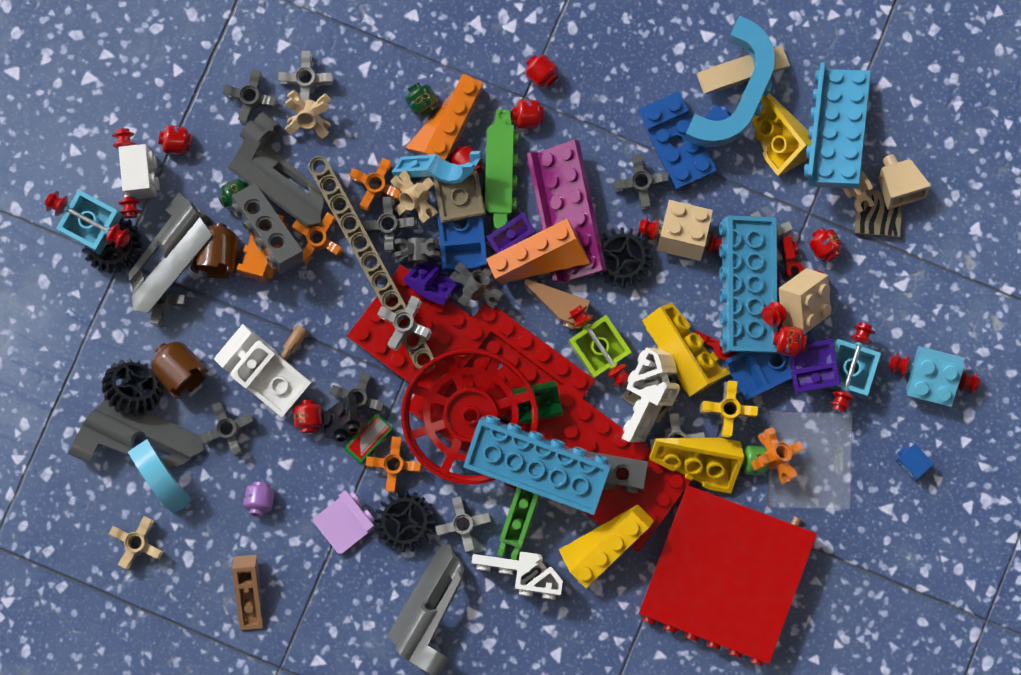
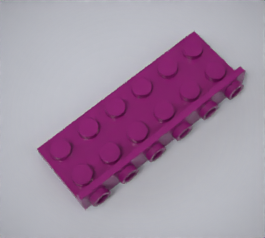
(565, 194)

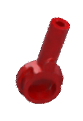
(716, 345)

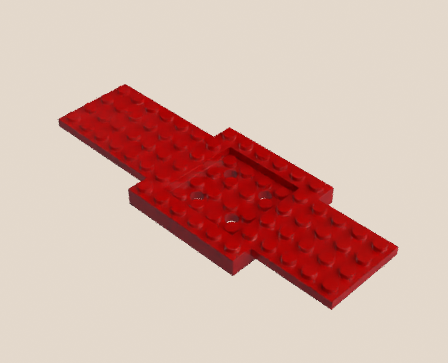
(498, 333)

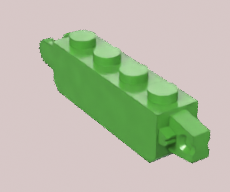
(499, 169)
(518, 521)

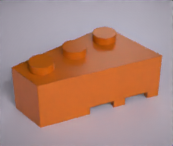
(255, 262)

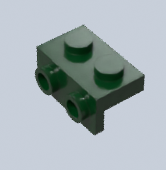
(547, 401)

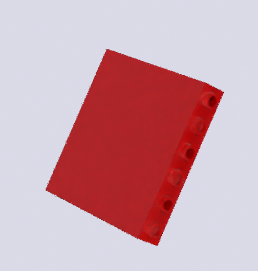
(727, 575)

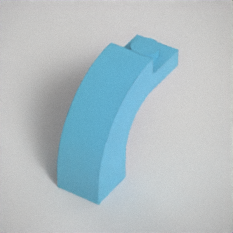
(159, 477)

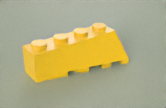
(694, 364)
(598, 549)

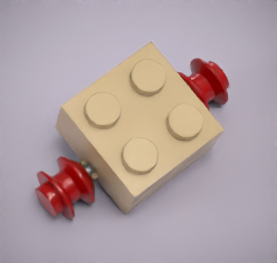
(683, 231)
(802, 301)

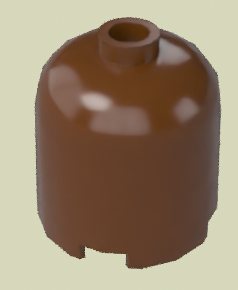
(219, 253)
(178, 368)

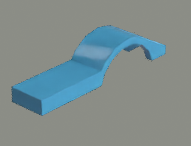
(436, 167)

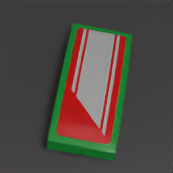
(368, 438)

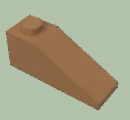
(557, 302)
(247, 591)

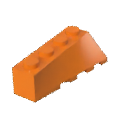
(448, 122)
(540, 254)

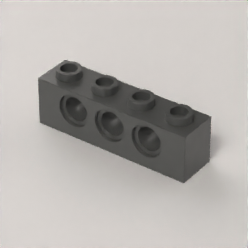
(253, 200)
(635, 468)

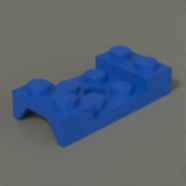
(667, 120)
(463, 244)
(755, 372)

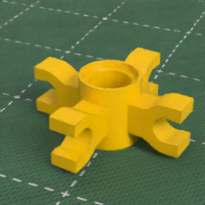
(713, 407)

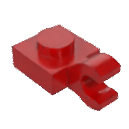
(789, 250)

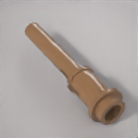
(294, 341)

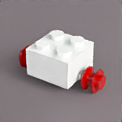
(137, 172)

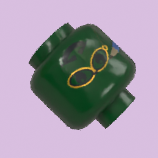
(421, 99)
(228, 190)

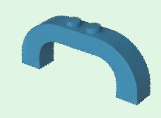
(719, 133)

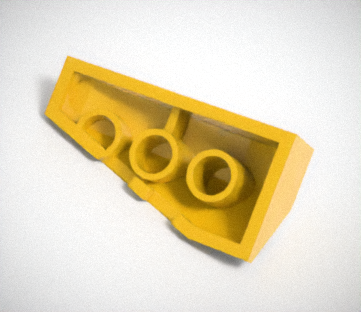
(781, 136)
(706, 460)

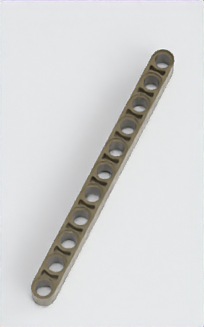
(365, 254)

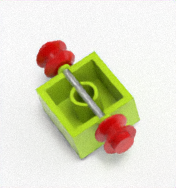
(599, 346)

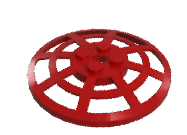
(455, 408)

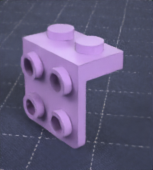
(344, 522)

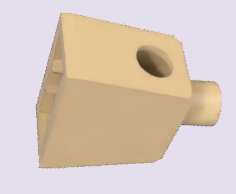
(901, 182)

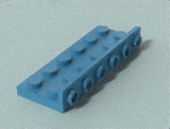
(837, 128)
(747, 282)
(538, 464)

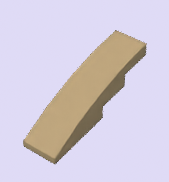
(736, 72)

